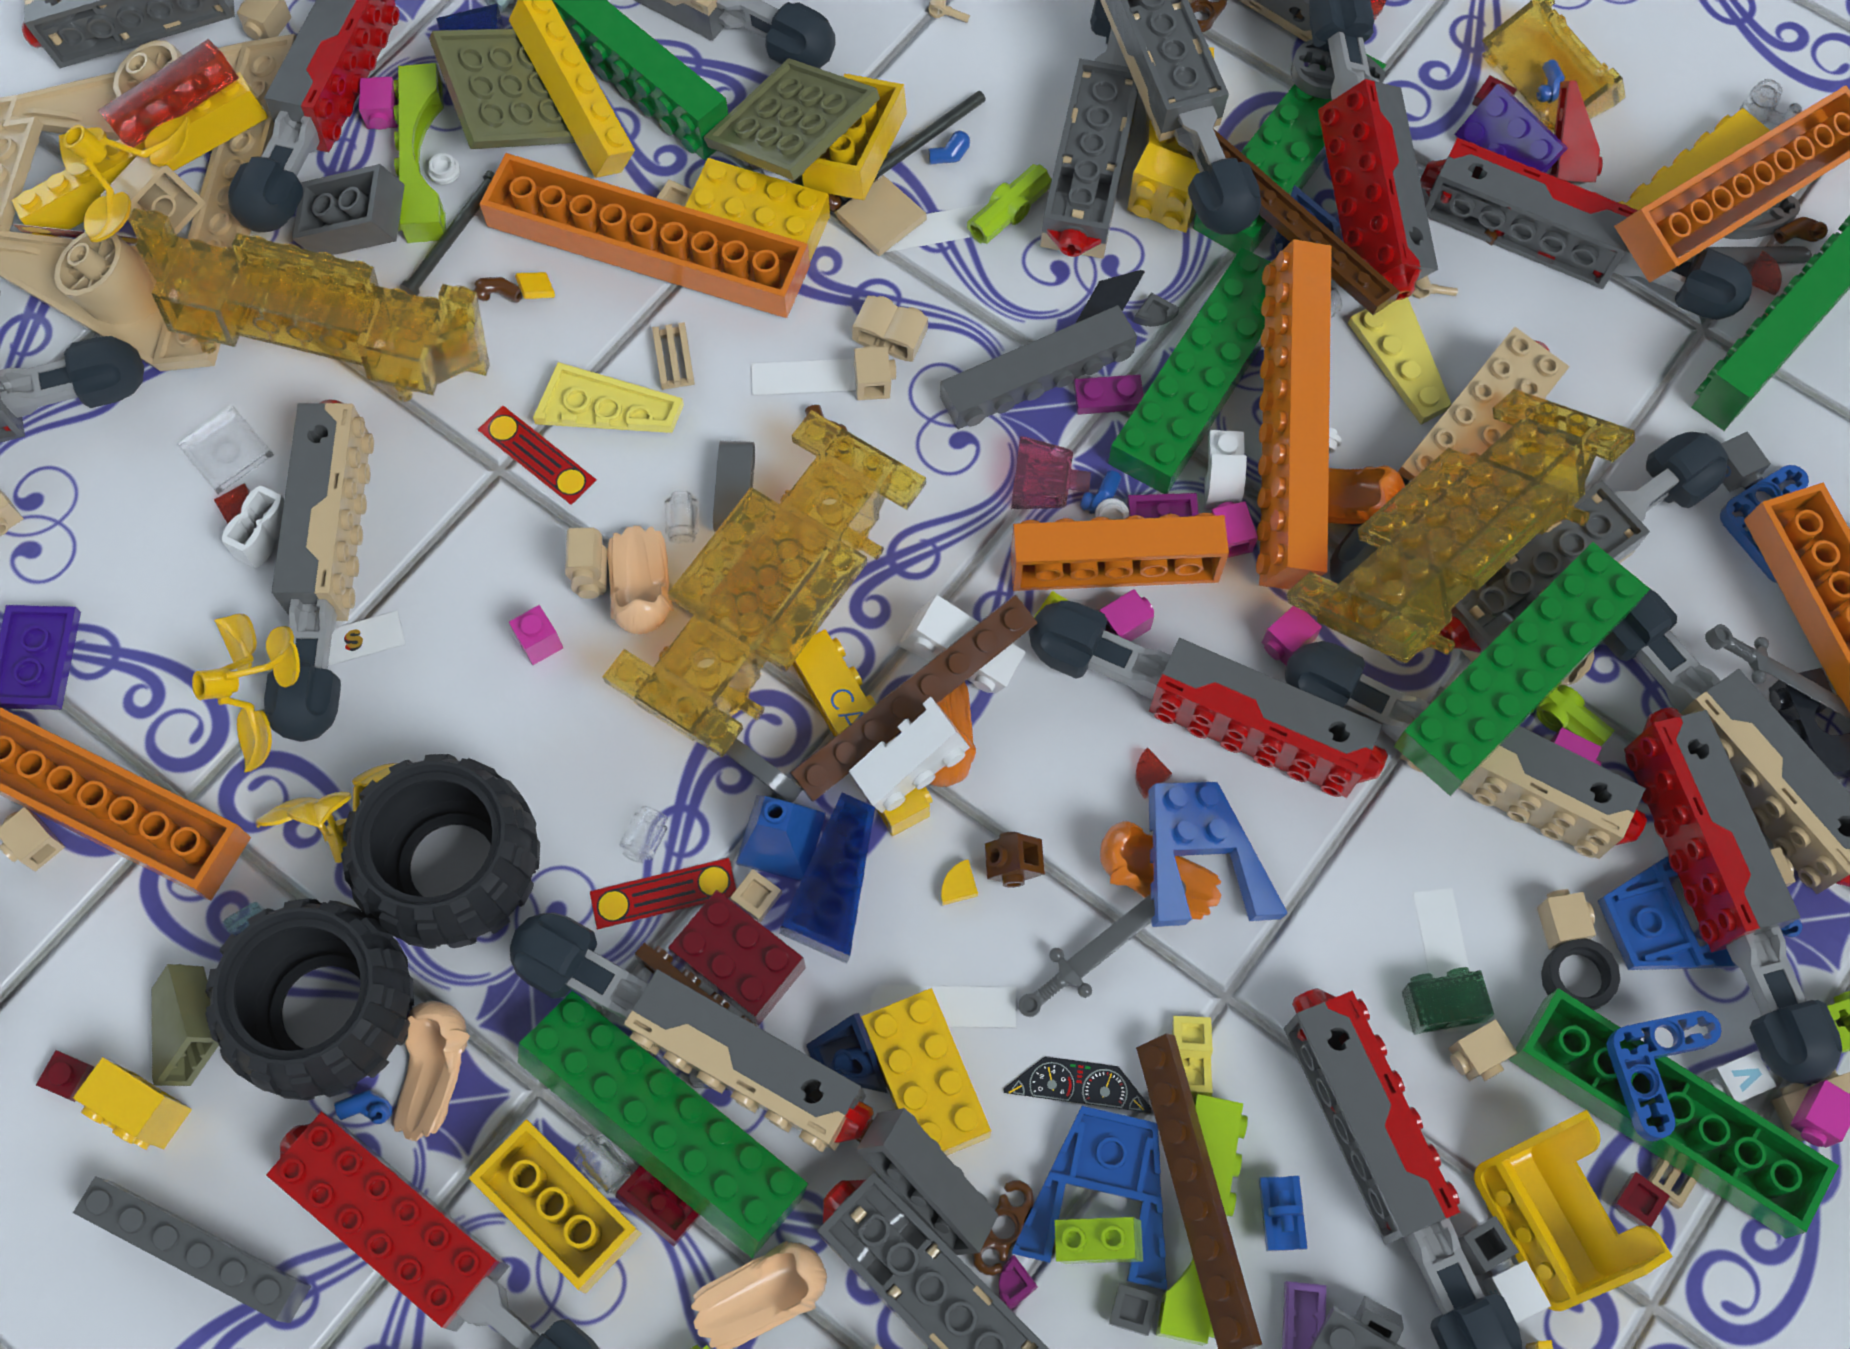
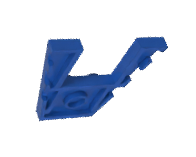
(1200, 821)
(1653, 926)
(1110, 1157)

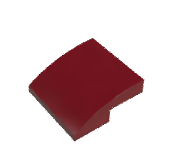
(657, 1205)

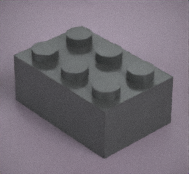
(349, 211)

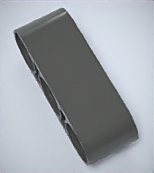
(733, 477)

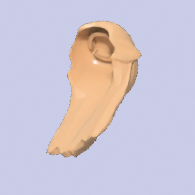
(638, 579)
(435, 1049)
(759, 1295)

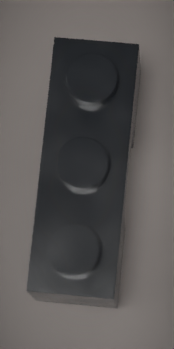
(1800, 712)

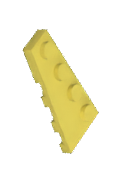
(1404, 357)
(598, 401)

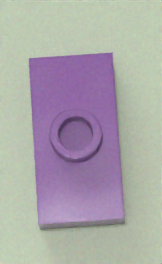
(1302, 1314)

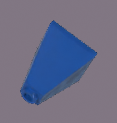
(780, 837)

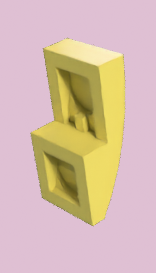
(1196, 1049)

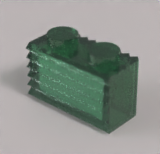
(1447, 1001)

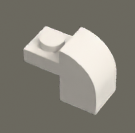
(1225, 469)

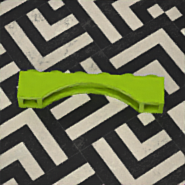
(420, 102)
(1183, 1306)

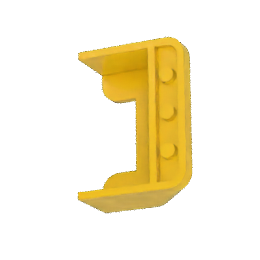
(1574, 1243)

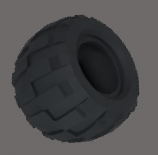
(408, 808)
(264, 965)

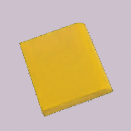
(535, 285)

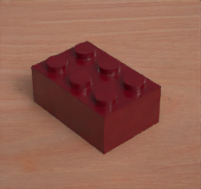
(737, 957)

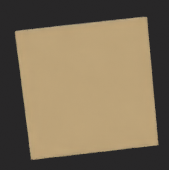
(882, 217)

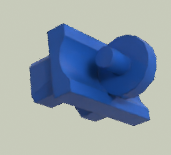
(1282, 1213)

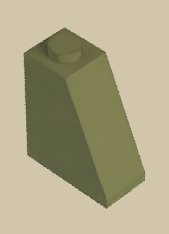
(180, 1025)

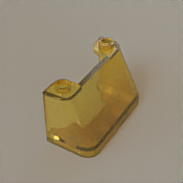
(1540, 35)

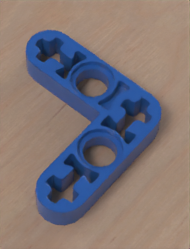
(1747, 502)
(1642, 1061)

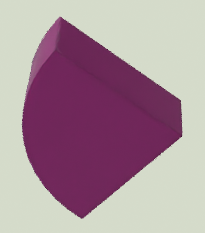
(1015, 1283)

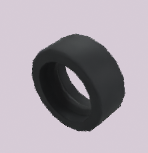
(1598, 955)

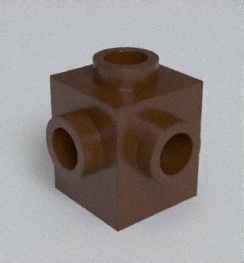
(1007, 856)

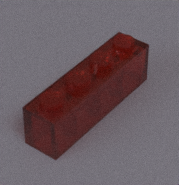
(169, 93)

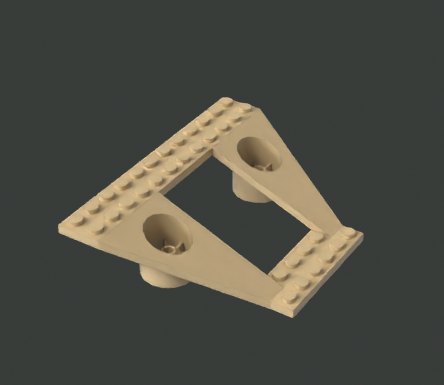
(106, 280)

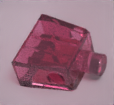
(1045, 476)

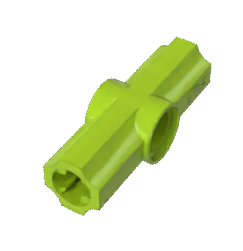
(1009, 204)
(1567, 710)

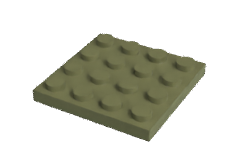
(497, 90)
(792, 118)

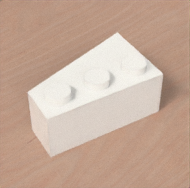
(939, 626)
(909, 758)

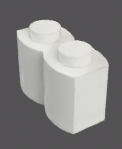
(253, 531)

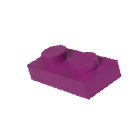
(1108, 394)
(1162, 504)

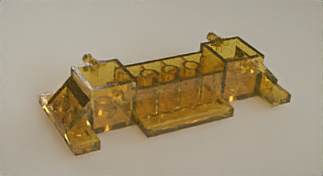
(310, 306)
(1462, 526)
(767, 585)

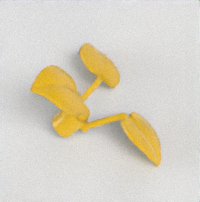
(86, 147)
(220, 683)
(317, 811)

